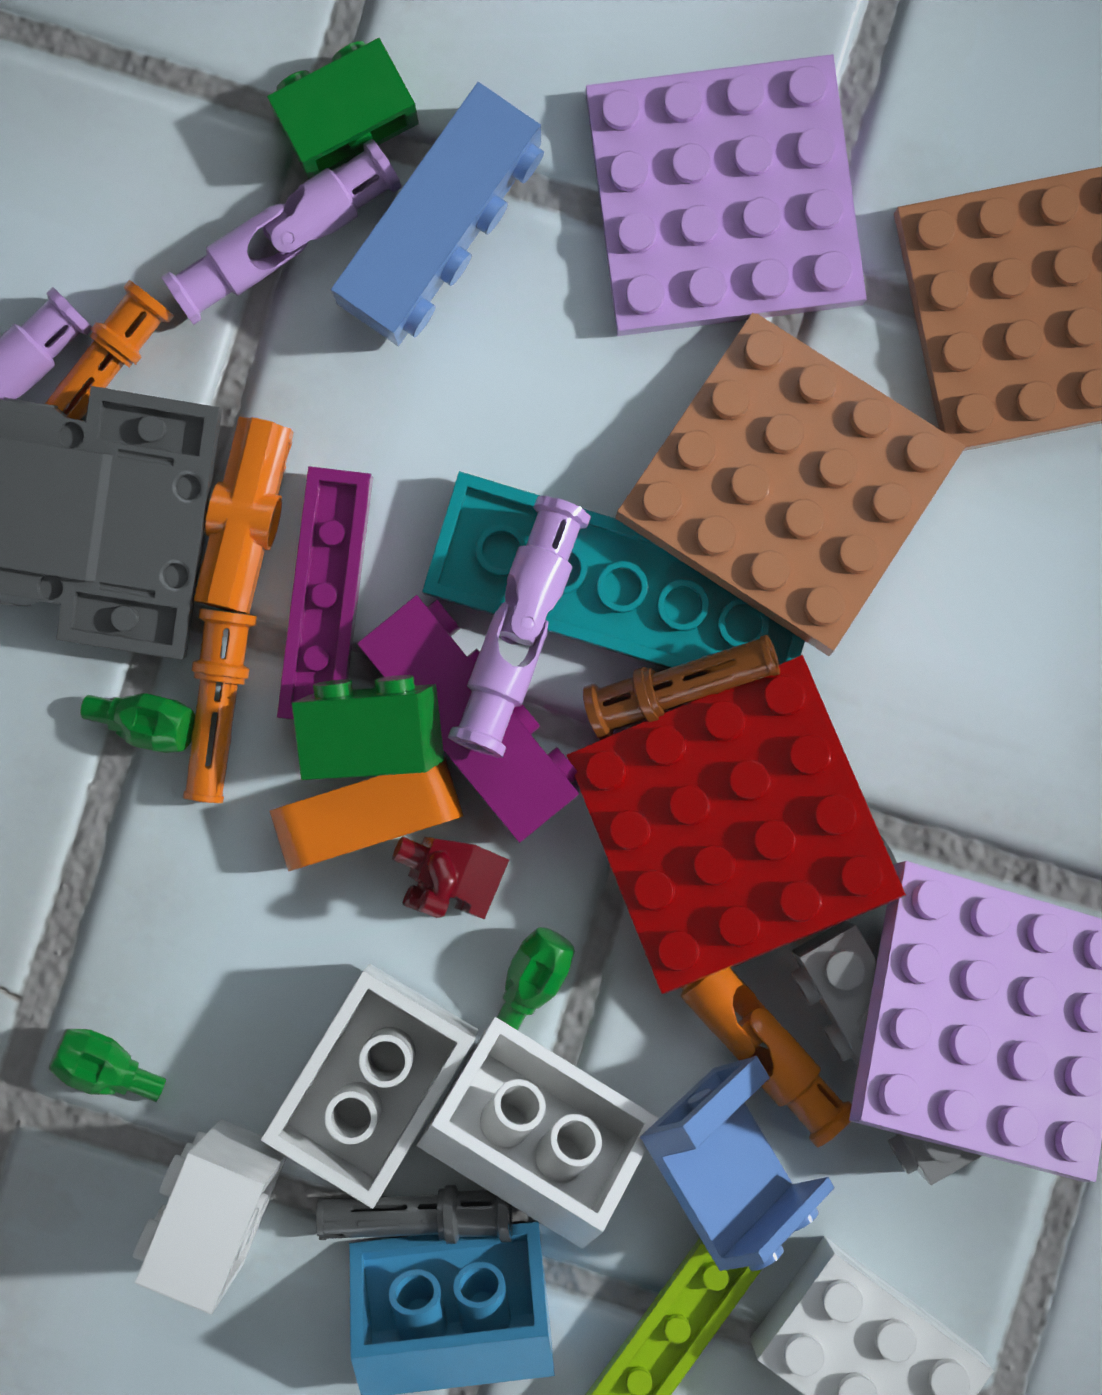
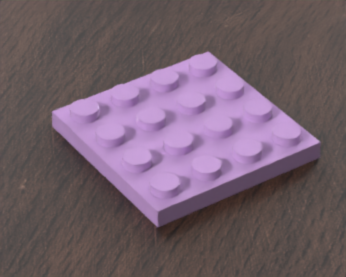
(725, 195)
(986, 1025)

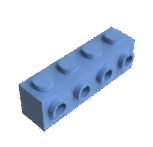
(439, 215)

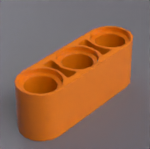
(364, 815)

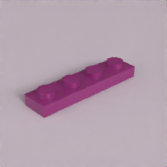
(325, 582)

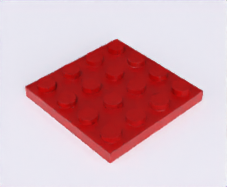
(734, 826)

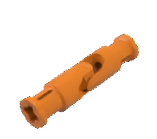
(791, 1069)

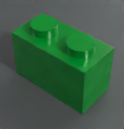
(343, 106)
(368, 729)

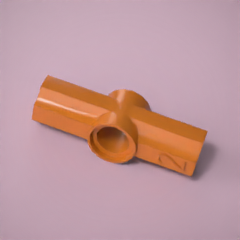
(243, 515)

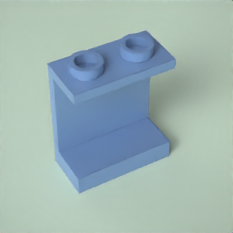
(729, 1172)

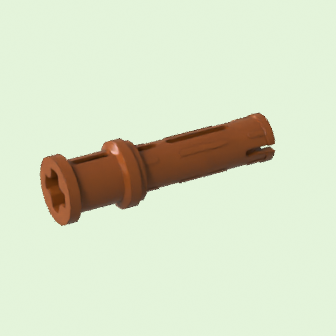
(653, 693)

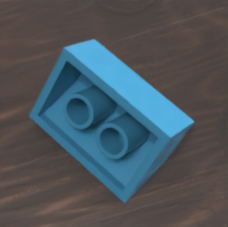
(448, 1312)

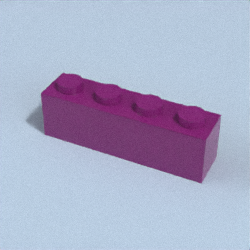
(523, 784)

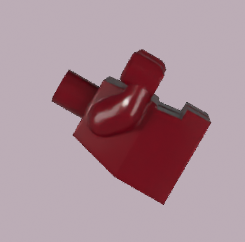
(450, 871)

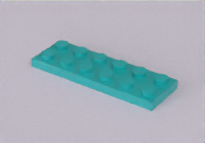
(620, 586)

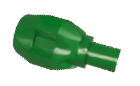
(143, 720)
(535, 974)
(101, 1066)

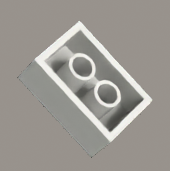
(370, 1085)
(539, 1134)
(211, 1215)
(858, 1335)

